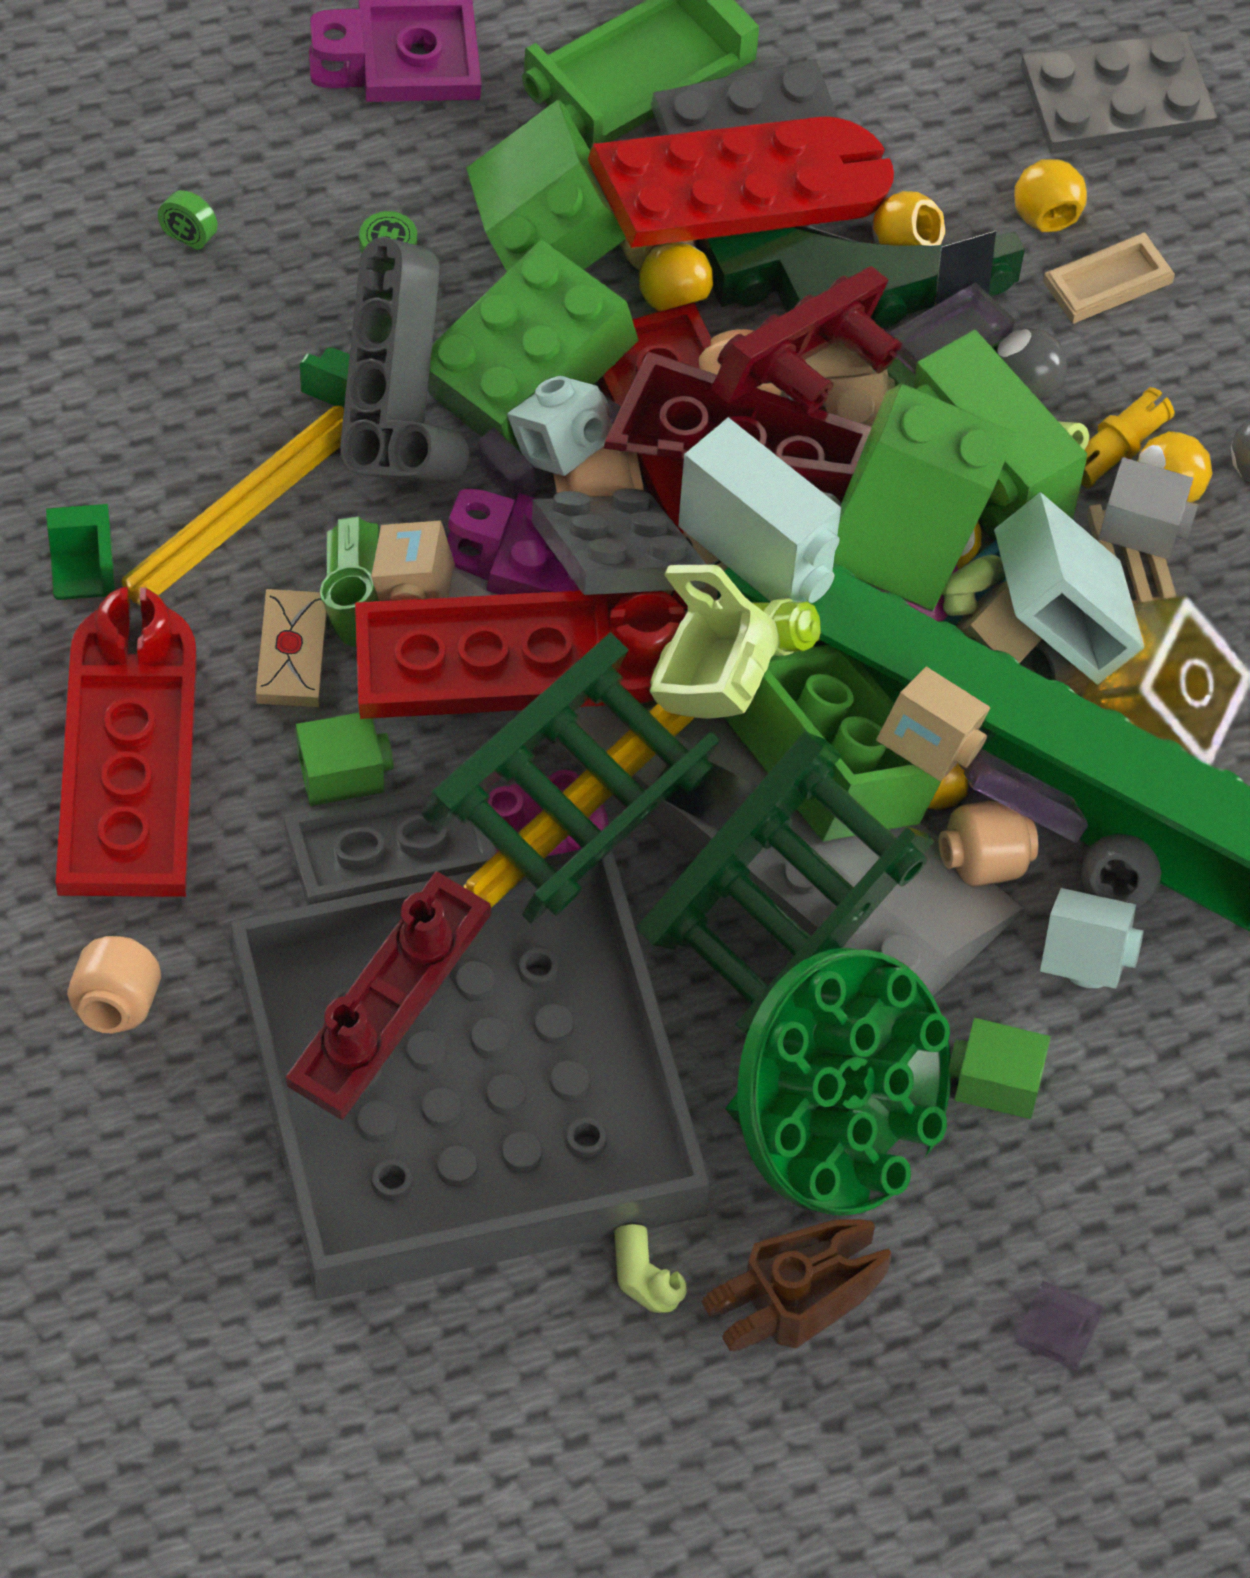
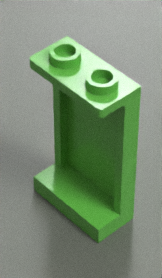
(654, 47)

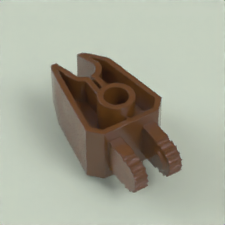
(800, 1283)

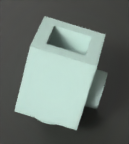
(561, 424)
(1090, 939)

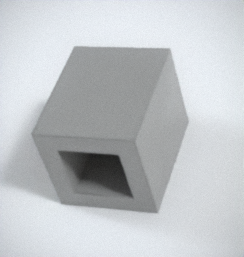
(1148, 509)

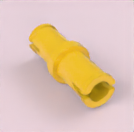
(1122, 434)

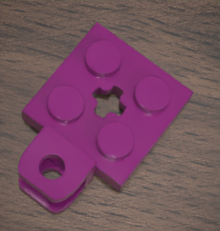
(379, 47)
(509, 545)

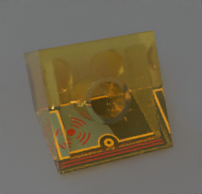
(1181, 682)

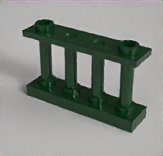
(553, 718)
(765, 823)

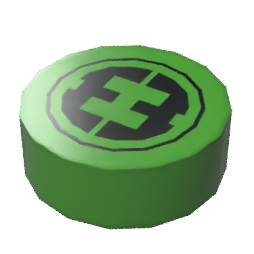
(188, 219)
(389, 225)

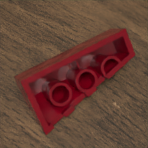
(675, 409)

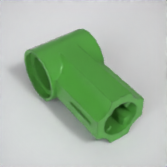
(349, 573)

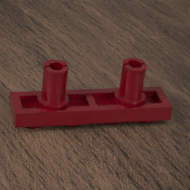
(782, 343)
(388, 995)

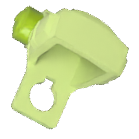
(725, 645)

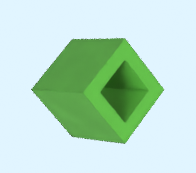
(342, 758)
(999, 1067)

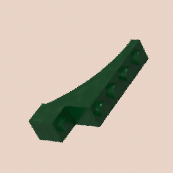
(806, 263)

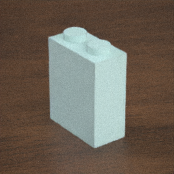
(759, 515)
(1068, 588)

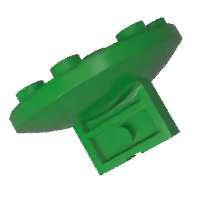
(837, 1074)

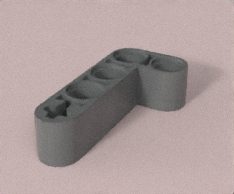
(391, 371)

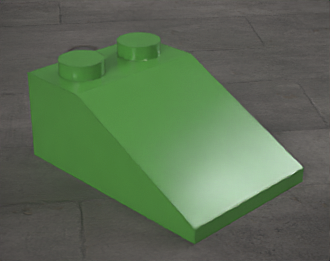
(544, 189)
(918, 494)

